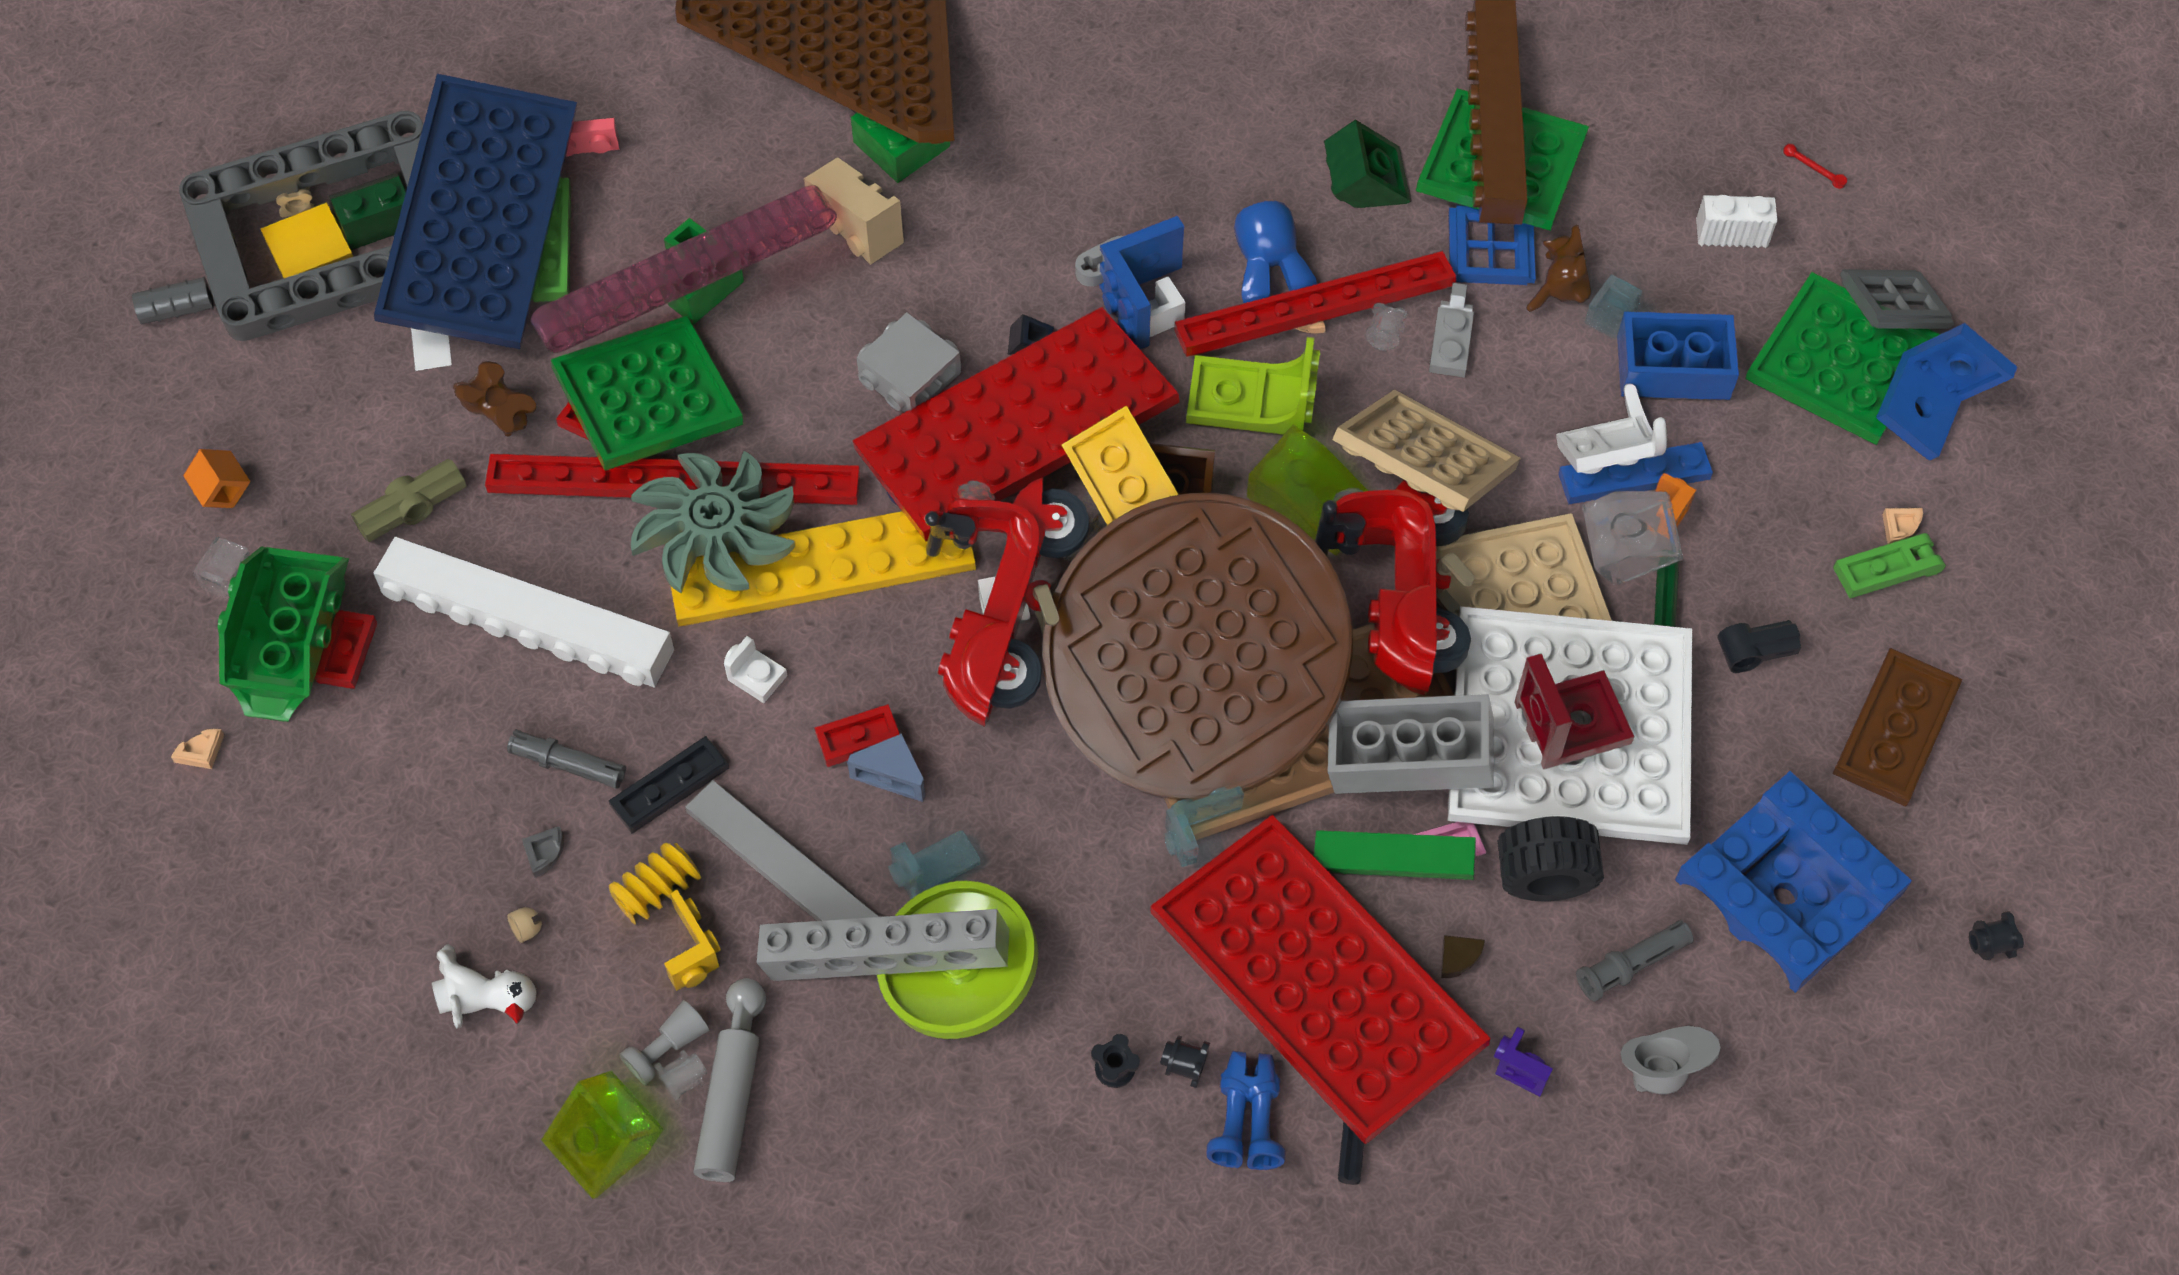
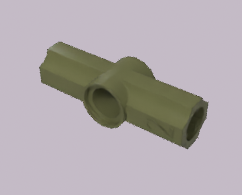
(408, 500)

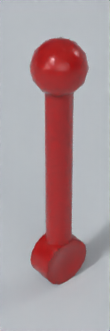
(1838, 181)

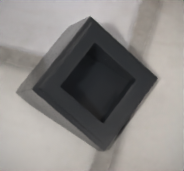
(1026, 332)

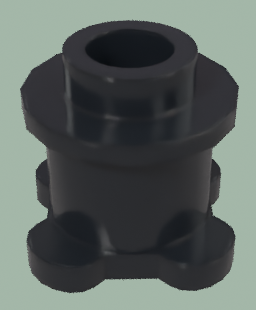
(1996, 937)
(1115, 1052)
(1185, 1059)

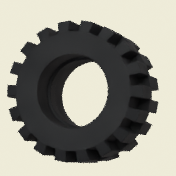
(1550, 858)

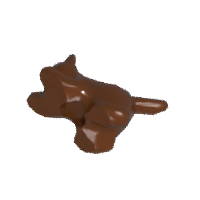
(1567, 274)
(490, 397)

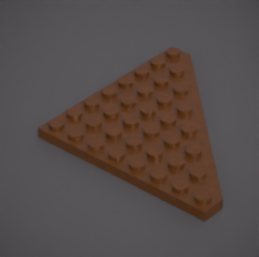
(861, 53)

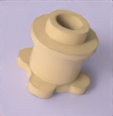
(295, 202)

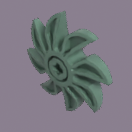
(712, 521)

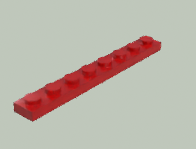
(1314, 303)

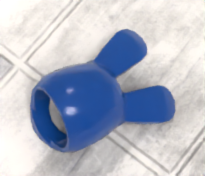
(1269, 240)

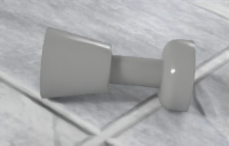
(677, 1031)

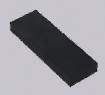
(668, 784)

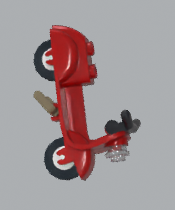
(1409, 631)
(986, 659)

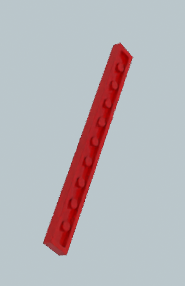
(588, 478)

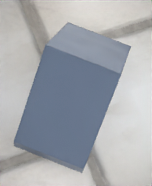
(888, 767)

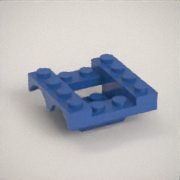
(1823, 861)

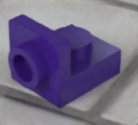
(1521, 1068)

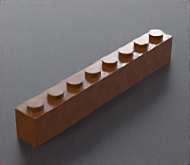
(1496, 112)

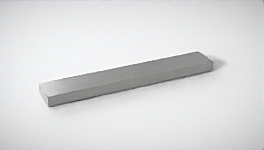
(774, 856)

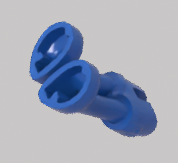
(1260, 1091)

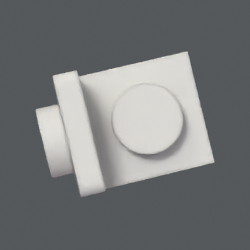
(753, 670)

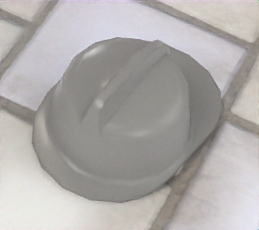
(1667, 1058)

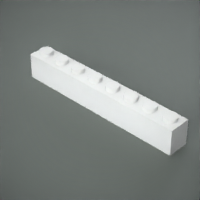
(524, 612)

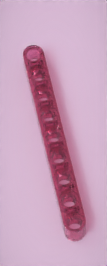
(683, 269)

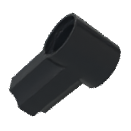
(1749, 647)

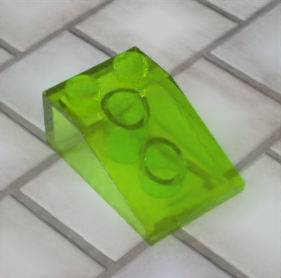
(1298, 480)

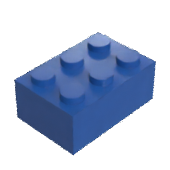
(1678, 355)

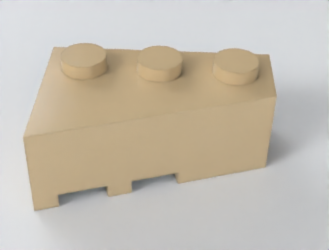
(863, 215)

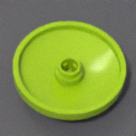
(965, 1000)

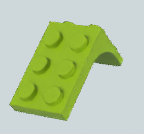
(1254, 393)

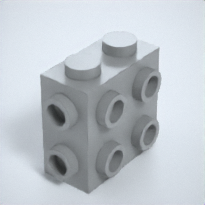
(908, 363)

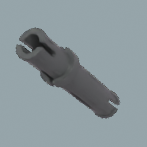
(555, 755)

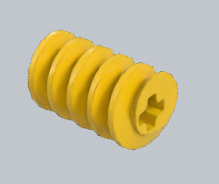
(653, 881)

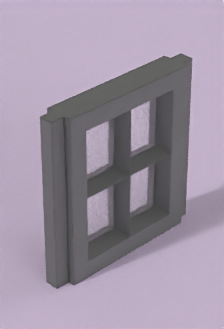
(1896, 299)

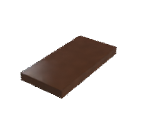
(1897, 727)

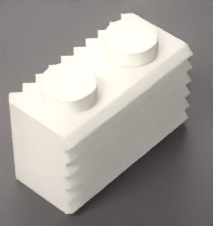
(1736, 220)

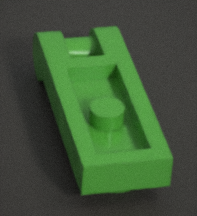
(1888, 565)

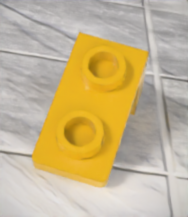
(694, 964)

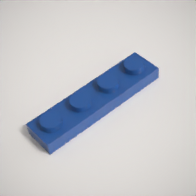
(1682, 462)

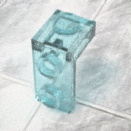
(1181, 815)
(933, 864)

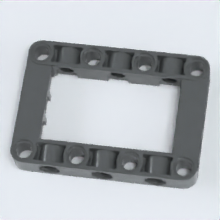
(296, 167)

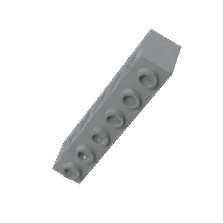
(883, 945)

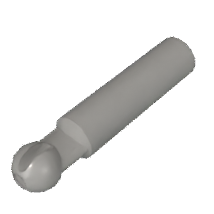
(730, 1085)

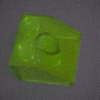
(601, 1132)

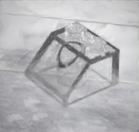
(1631, 534)

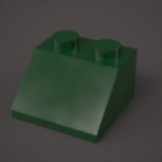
(1365, 168)
(369, 210)

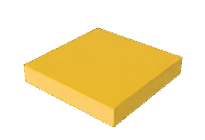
(306, 241)

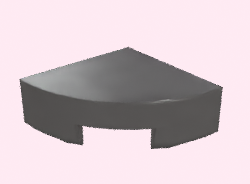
(543, 850)

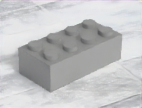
(1412, 744)

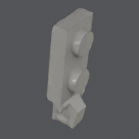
(1452, 334)

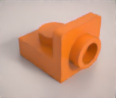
(1680, 495)

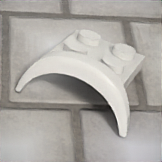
(1616, 441)

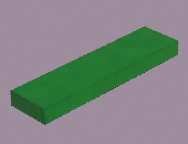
(1396, 854)

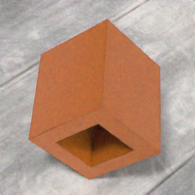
(216, 478)

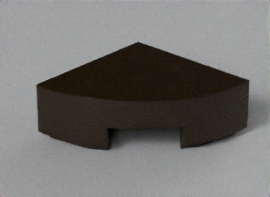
(1459, 955)

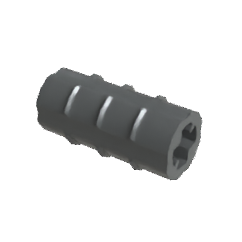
(172, 300)

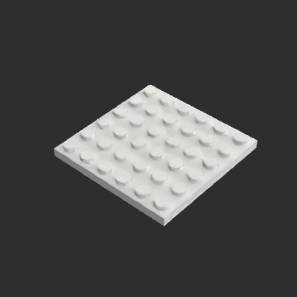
(1624, 792)

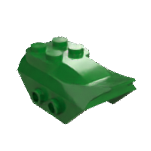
(278, 628)

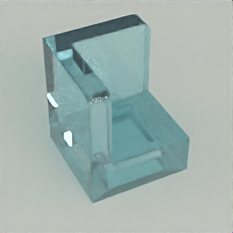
(1610, 303)

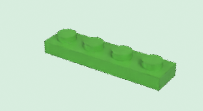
(554, 270)

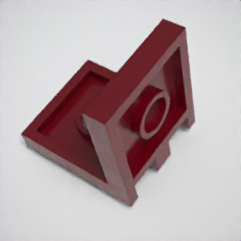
(1550, 708)

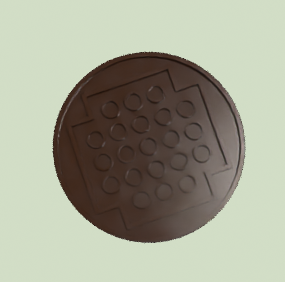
(1198, 646)

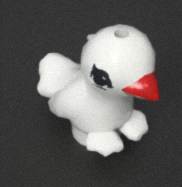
(468, 991)

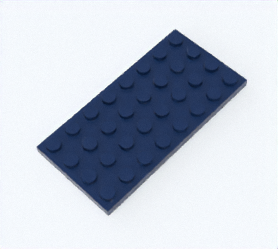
(476, 212)

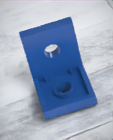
(1136, 261)
(1938, 384)

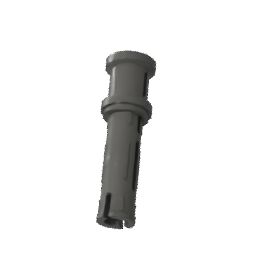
(1621, 966)

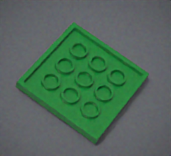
(1550, 158)
(1833, 358)
(646, 392)

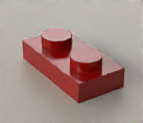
(347, 649)
(855, 733)

